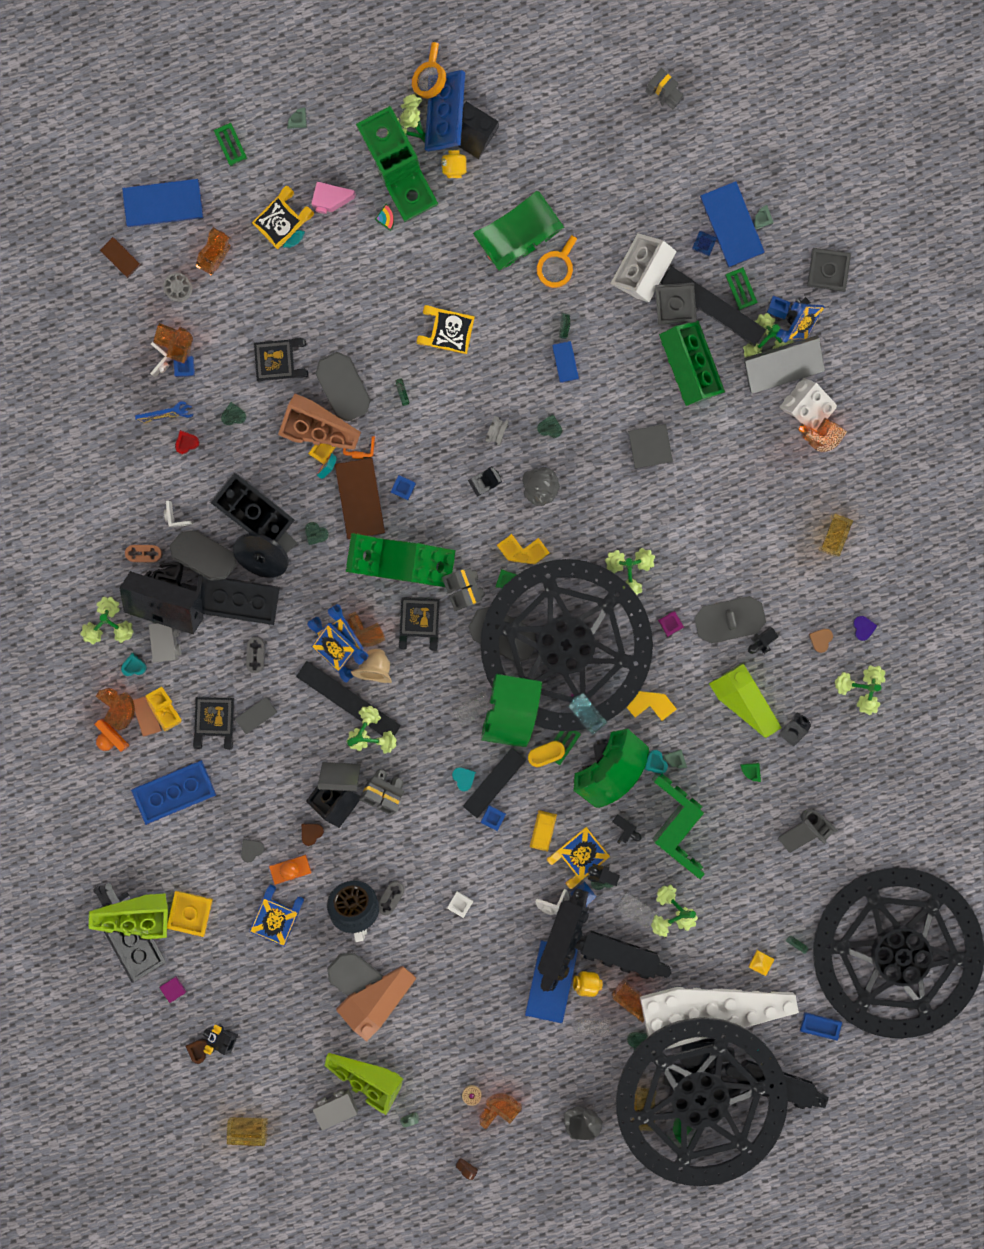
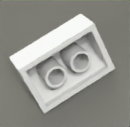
(643, 267)

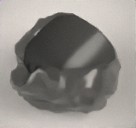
(540, 486)
(582, 1123)

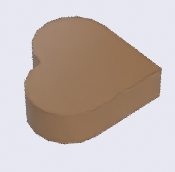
(821, 639)

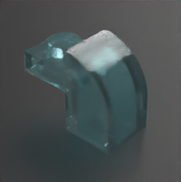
(587, 713)

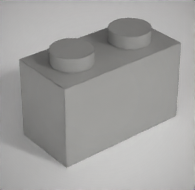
(164, 643)
(335, 1109)

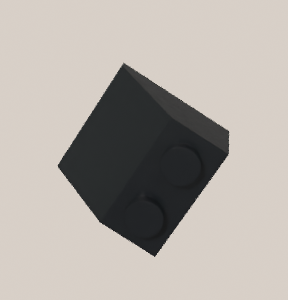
(476, 130)
(333, 805)

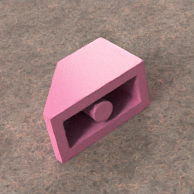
(330, 197)

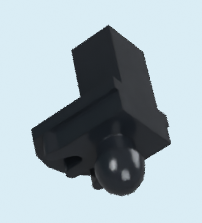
(762, 641)
(629, 830)
(602, 875)

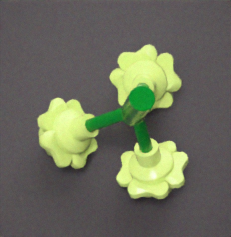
(410, 116)
(772, 329)
(643, 559)
(107, 607)
(874, 677)
(359, 738)
(684, 917)

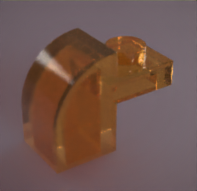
(213, 252)
(177, 342)
(825, 437)
(367, 636)
(121, 708)
(501, 1105)

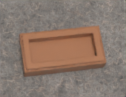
(146, 718)

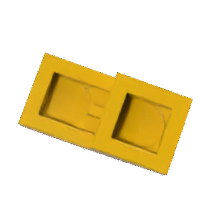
(162, 708)

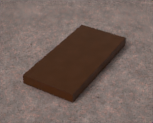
(360, 497)

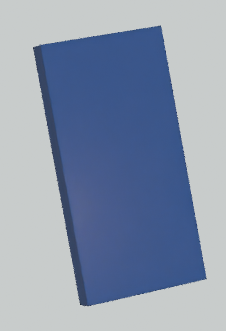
(445, 114)
(162, 203)
(732, 224)
(173, 792)
(549, 1004)

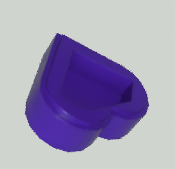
(863, 627)

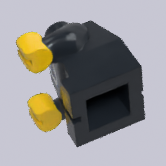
(219, 1040)

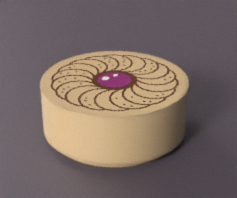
(471, 1095)

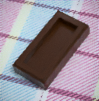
(120, 257)

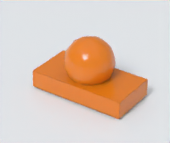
(109, 737)
(290, 869)

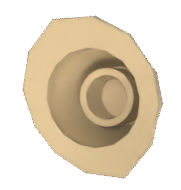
(375, 667)

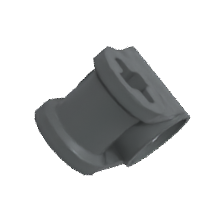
(821, 824)

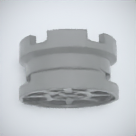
(177, 287)
(496, 430)

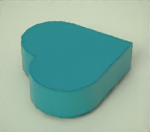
(133, 665)
(656, 763)
(464, 778)

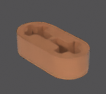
(143, 558)

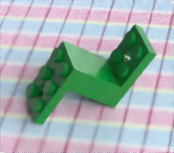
(397, 163)
(399, 560)
(678, 825)

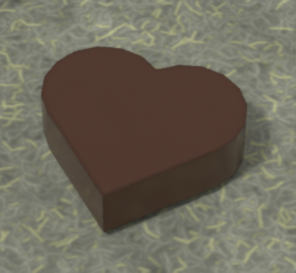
(311, 833)
(196, 1050)
(466, 1169)

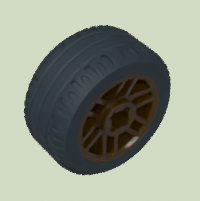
(353, 906)

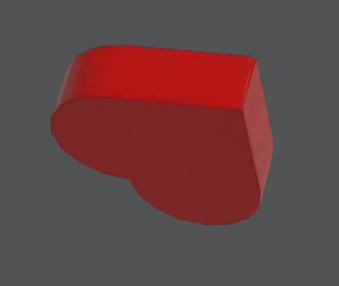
(186, 442)

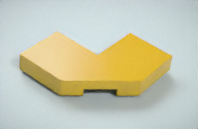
(514, 552)
(658, 702)

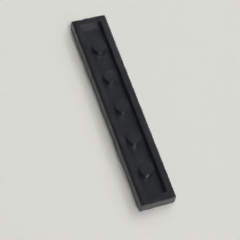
(718, 309)
(343, 697)

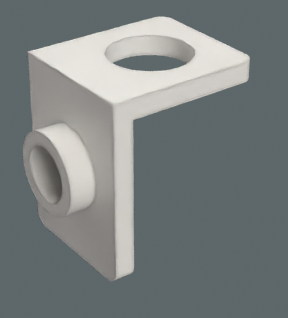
(163, 365)
(168, 514)
(550, 908)

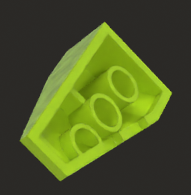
(744, 698)
(137, 916)
(375, 1082)

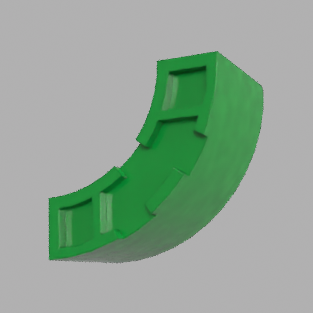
(519, 231)
(513, 711)
(616, 772)

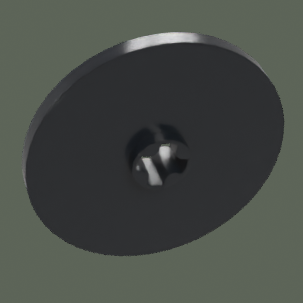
(260, 555)

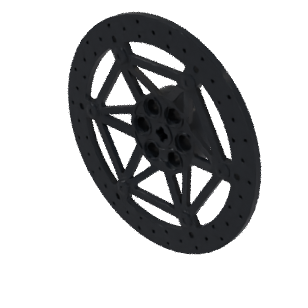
(605, 605)
(909, 961)
(685, 1030)

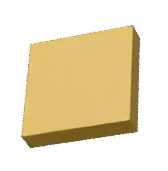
(189, 913)

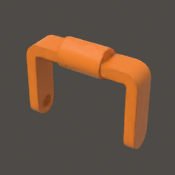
(360, 455)

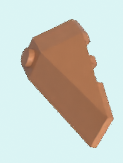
(313, 423)
(372, 1006)

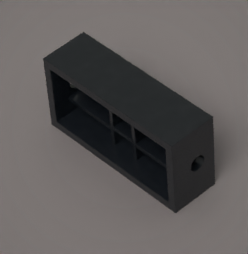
(161, 602)

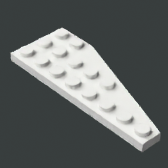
(725, 1004)

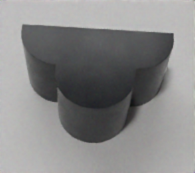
(251, 508)

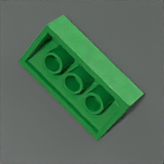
(691, 363)

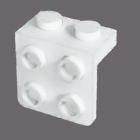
(808, 404)

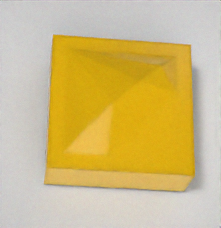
(761, 962)

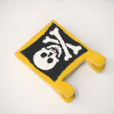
(279, 221)
(450, 330)

